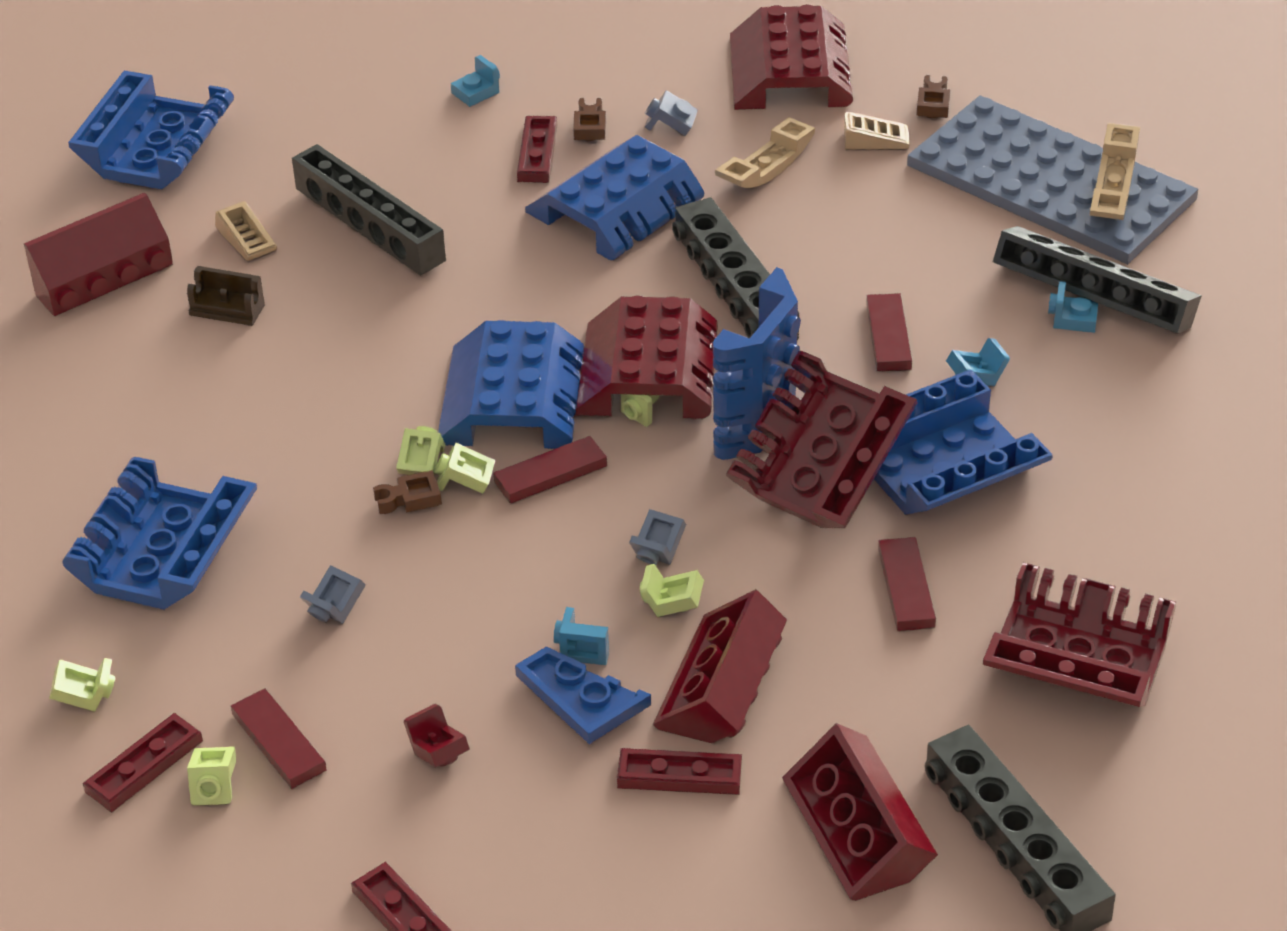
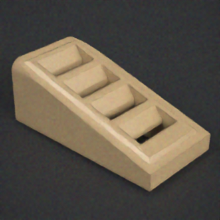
(873, 133)
(241, 213)

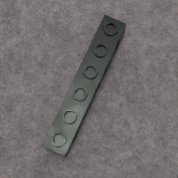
(369, 209)
(722, 258)
(1097, 279)
(1019, 832)

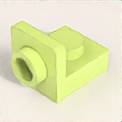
(638, 407)
(419, 450)
(464, 467)
(211, 775)

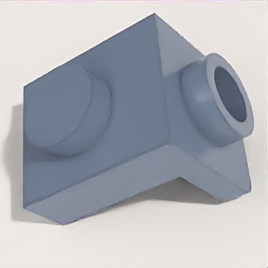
(671, 111)
(658, 538)
(334, 595)

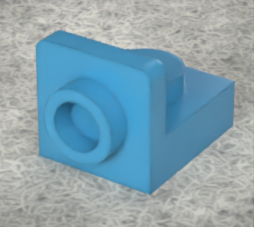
(479, 84)
(1072, 313)
(582, 641)

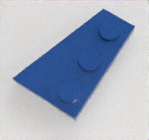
(578, 696)

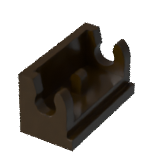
(225, 296)

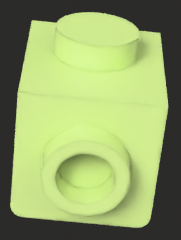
(670, 593)
(82, 685)

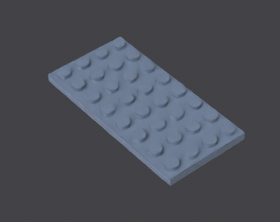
(1047, 178)

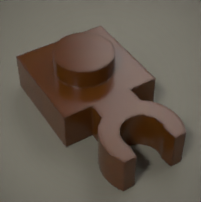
(933, 99)
(589, 121)
(412, 492)

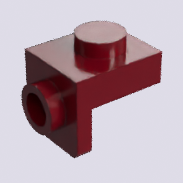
(433, 738)

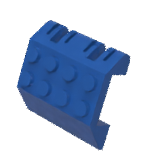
(146, 136)
(622, 187)
(753, 367)
(513, 378)
(155, 536)

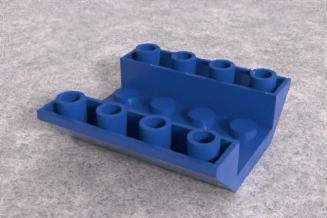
(953, 447)

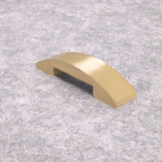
(770, 160)
(1115, 171)

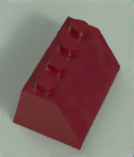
(98, 254)
(722, 670)
(858, 814)

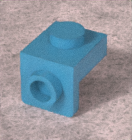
(986, 364)

